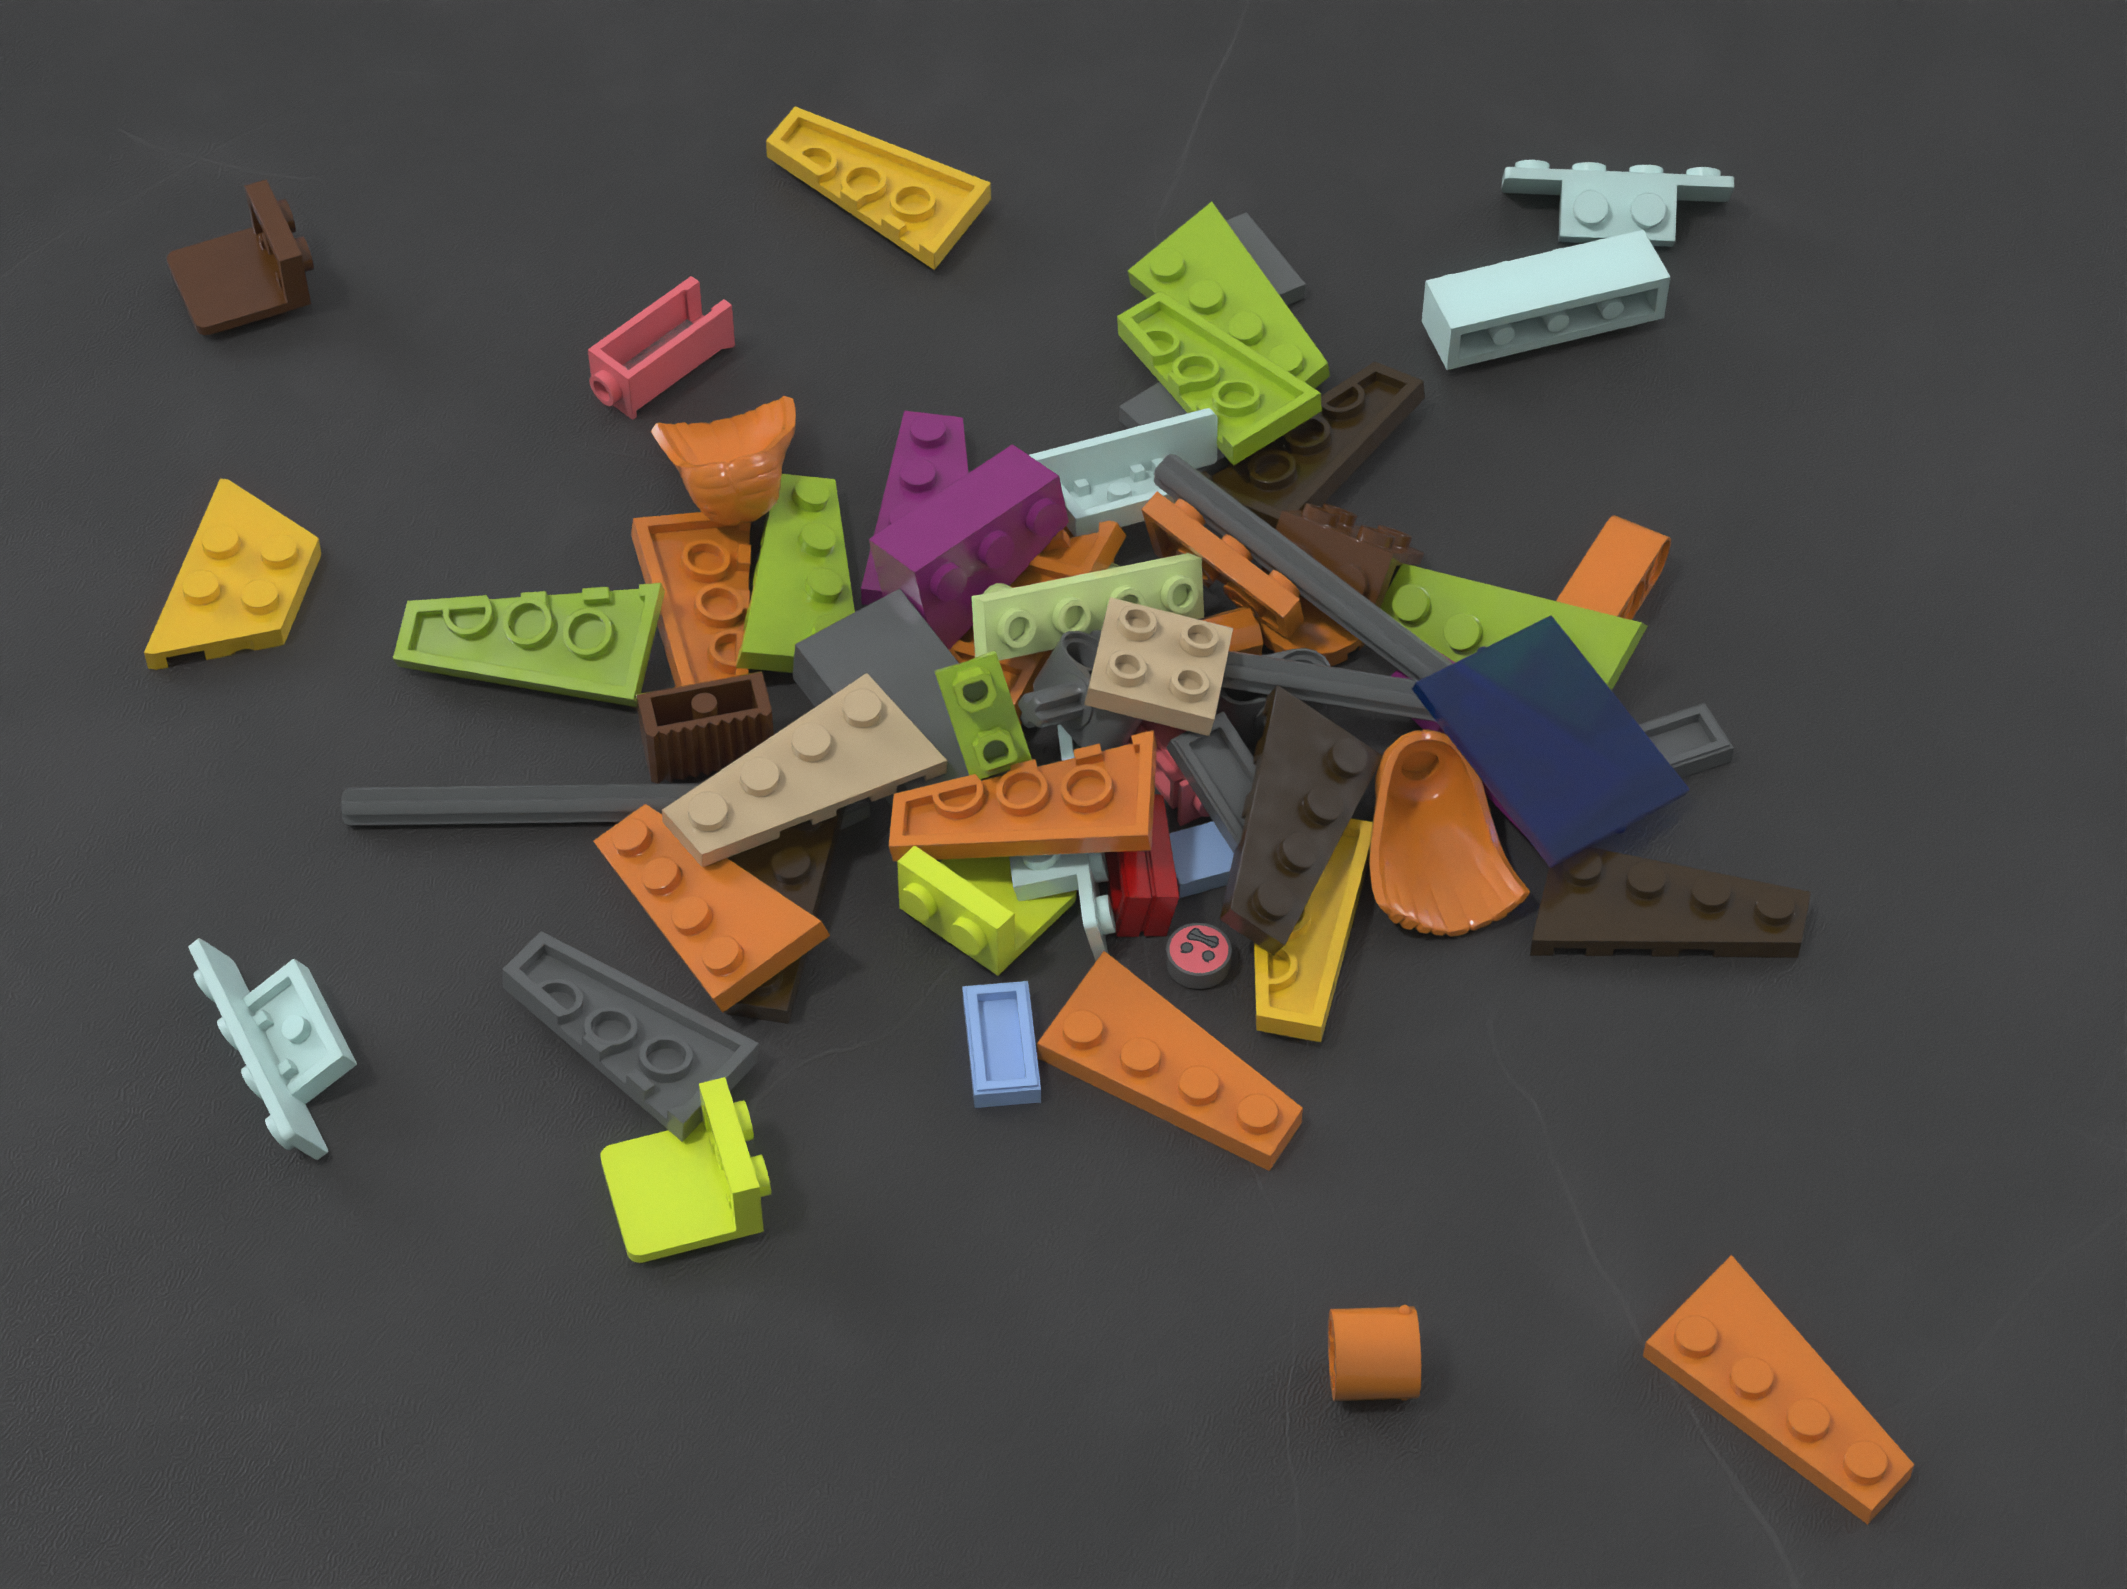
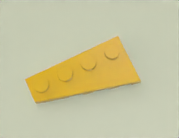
(1301, 978)

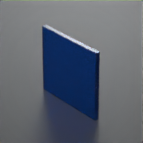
(1550, 740)

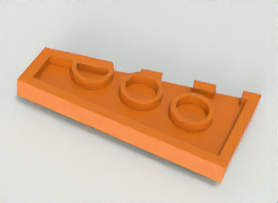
(1058, 808)
(1158, 1059)
(1770, 1383)

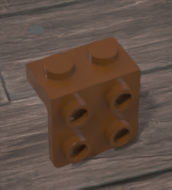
(247, 271)
(1355, 554)

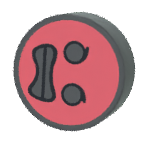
(1198, 955)

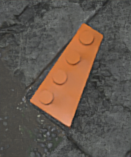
(705, 589)
(714, 916)

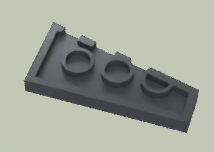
(629, 1030)

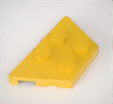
(236, 581)

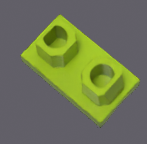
(983, 715)

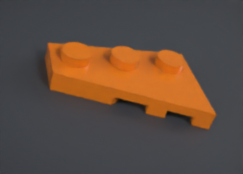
(1180, 530)

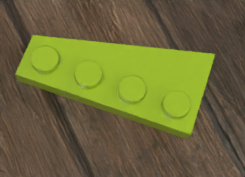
(1217, 372)
(1465, 615)

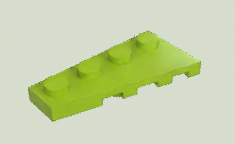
(1220, 281)
(799, 575)
(558, 644)

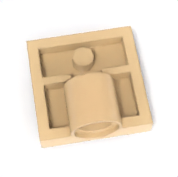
(1159, 666)

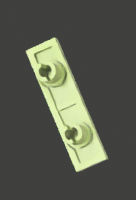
(1038, 614)

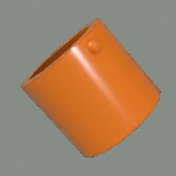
(1374, 1353)

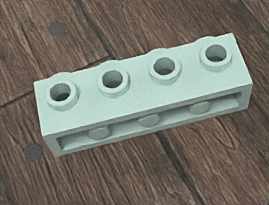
(1599, 282)

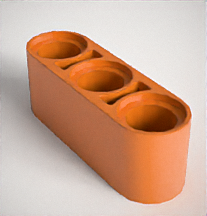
(1618, 569)

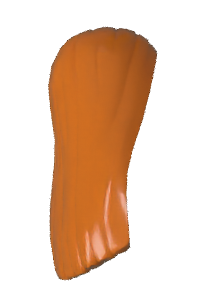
(732, 462)
(1435, 841)

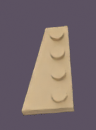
(824, 760)

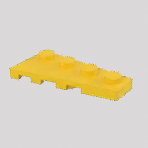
(887, 187)

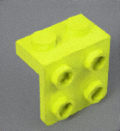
(975, 905)
(691, 1191)

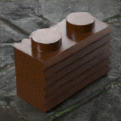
(703, 725)

